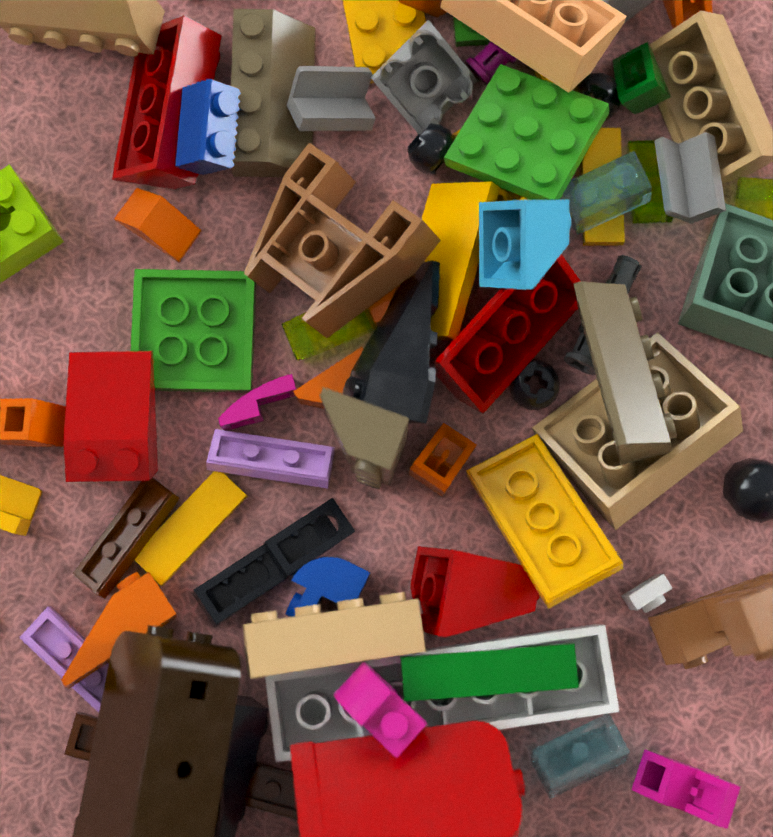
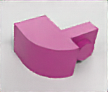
(379, 709)
(686, 788)

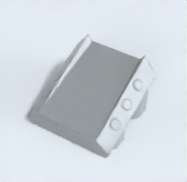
(424, 78)

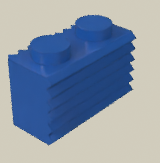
(207, 127)

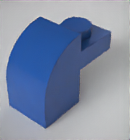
(327, 578)

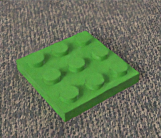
(526, 135)
(196, 327)

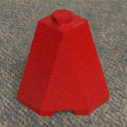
(468, 590)

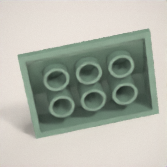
(734, 282)

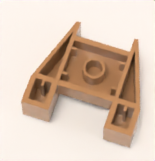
(327, 252)
(730, 616)

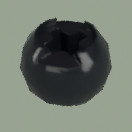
(601, 87)
(430, 147)
(544, 397)

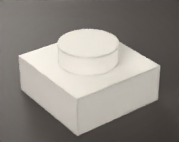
(648, 594)

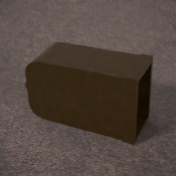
(160, 737)

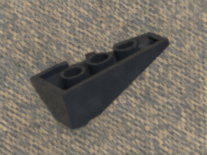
(395, 361)

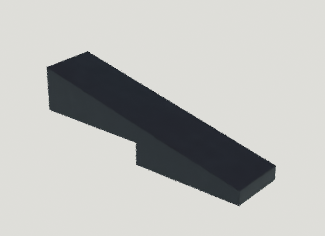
(272, 562)

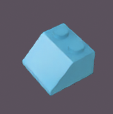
(520, 241)

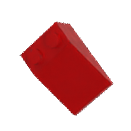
(110, 417)

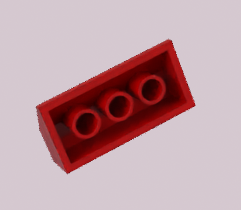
(151, 117)
(507, 337)

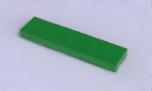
(489, 672)

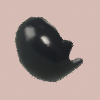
(750, 489)

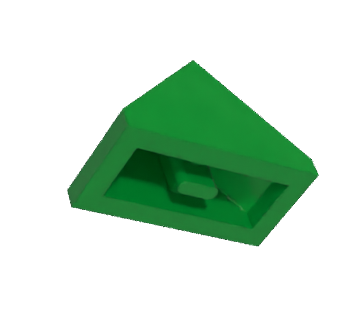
(639, 79)

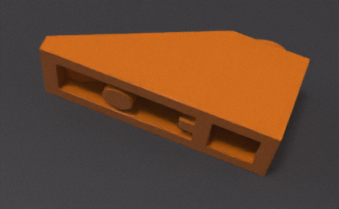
(31, 423)
(130, 609)

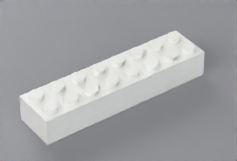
(307, 711)

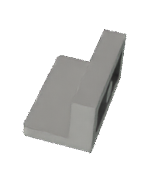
(331, 99)
(690, 178)

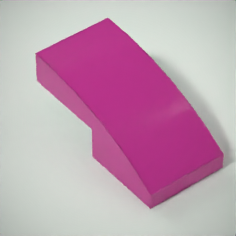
(247, 408)

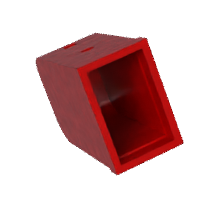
(441, 785)

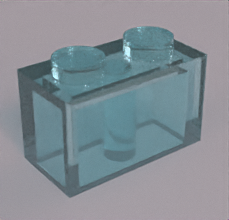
(607, 192)
(579, 755)

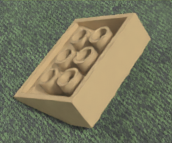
(89, 24)
(585, 448)

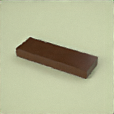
(125, 537)

